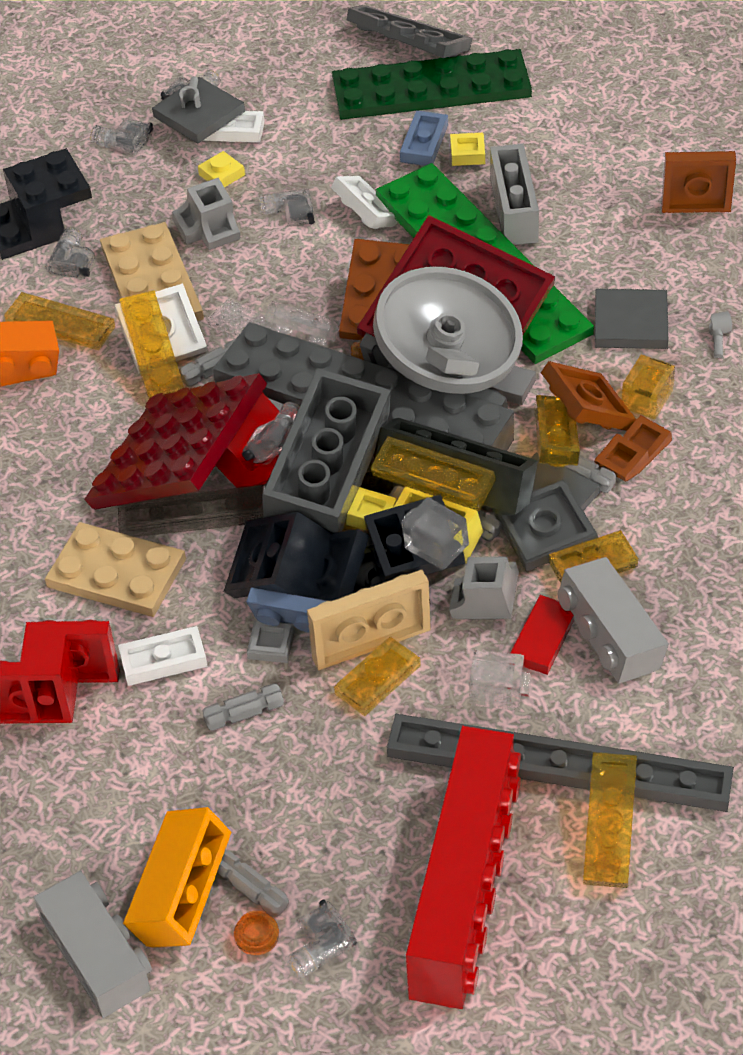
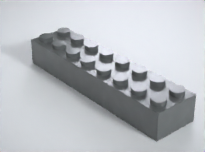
(291, 362)

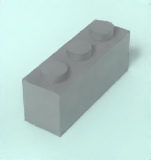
(514, 194)
(612, 620)
(94, 943)

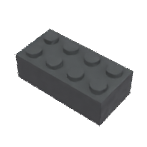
(327, 450)

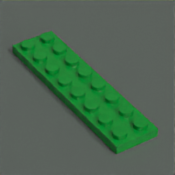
(431, 193)

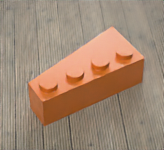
(27, 351)

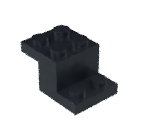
(36, 196)
(386, 551)
(296, 558)

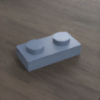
(424, 138)
(277, 608)

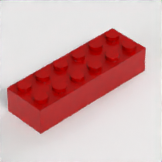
(463, 869)

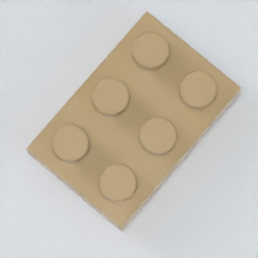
(116, 569)
(368, 617)

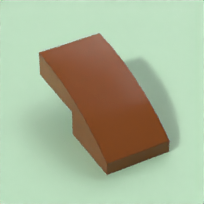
(635, 449)

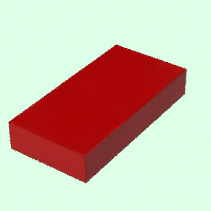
(543, 634)

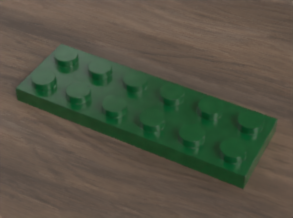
(431, 84)

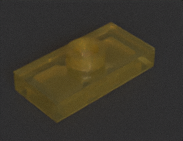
(612, 546)
(377, 676)

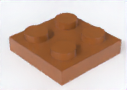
(698, 181)
(587, 396)

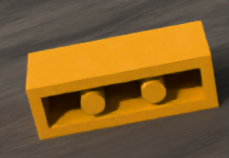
(177, 878)

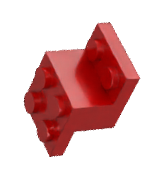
(233, 464)
(51, 666)

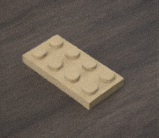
(147, 262)

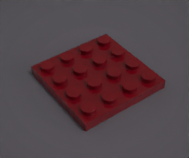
(446, 246)
(175, 442)

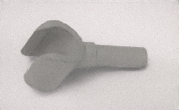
(190, 93)
(720, 324)

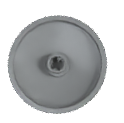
(449, 312)

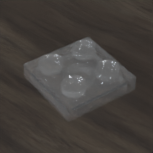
(287, 318)

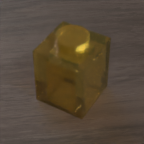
(648, 386)

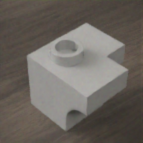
(207, 215)
(485, 589)

